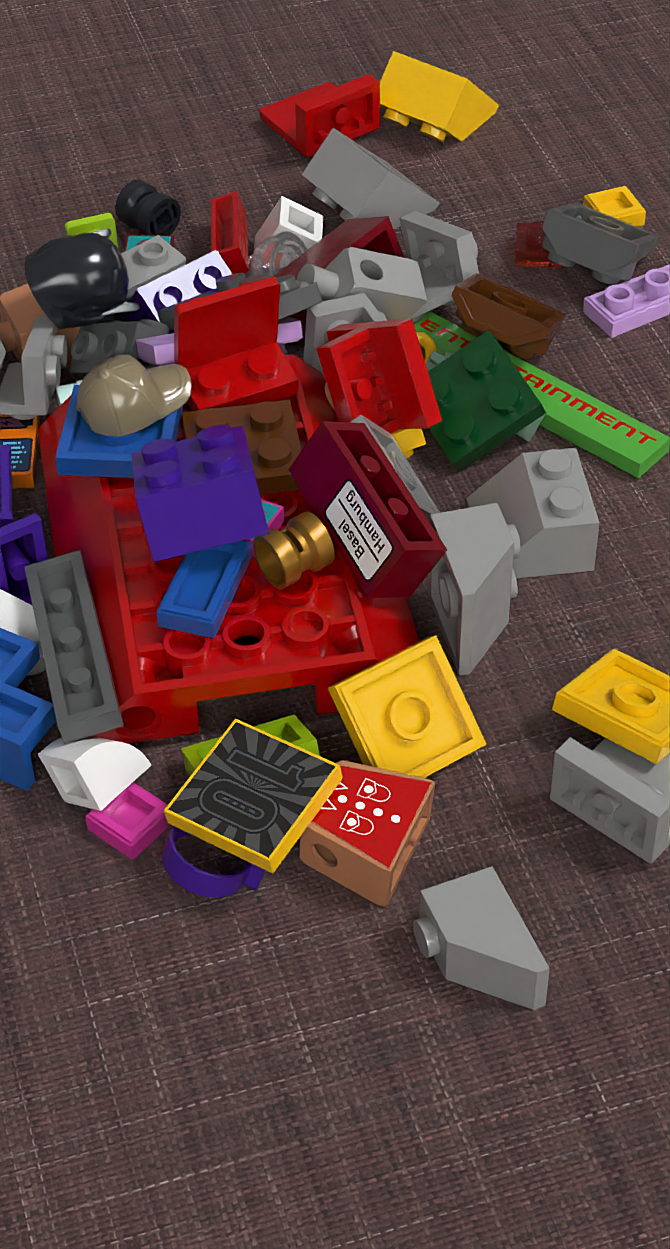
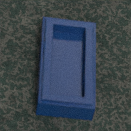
(204, 589)

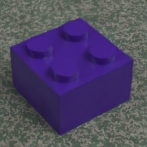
(197, 492)

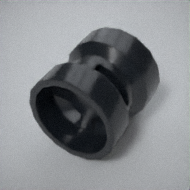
(146, 209)

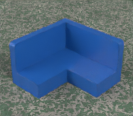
(22, 715)

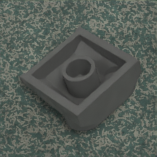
(595, 241)

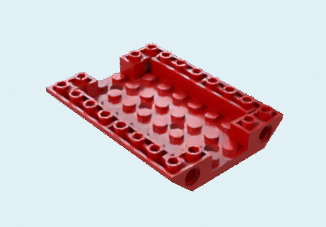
(306, 632)

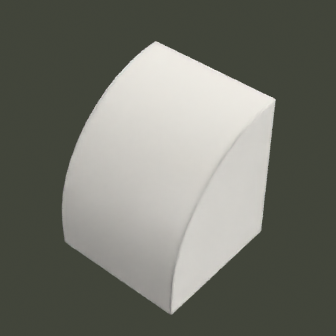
(293, 218)
(92, 769)

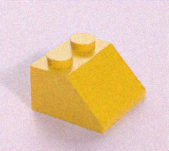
(433, 99)

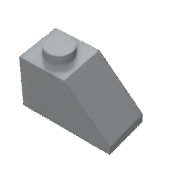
(481, 939)

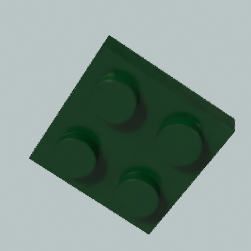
(480, 401)

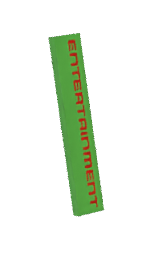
(569, 410)

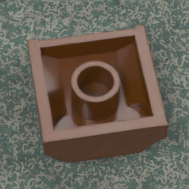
(509, 315)

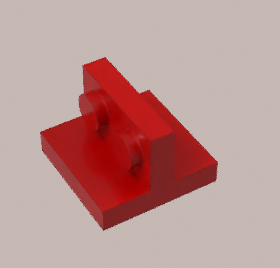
(379, 374)

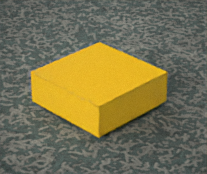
(617, 203)

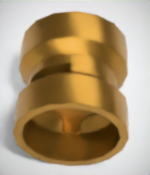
(293, 550)

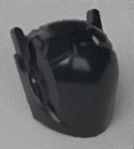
(80, 280)

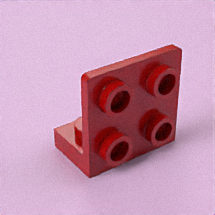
(310, 115)
(233, 347)

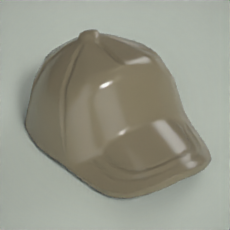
(126, 397)

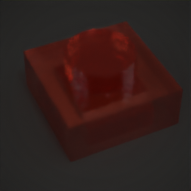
(528, 246)

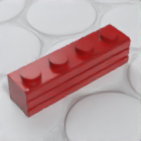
(230, 231)

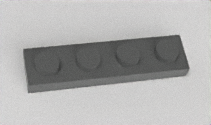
(73, 647)

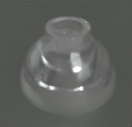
(275, 253)

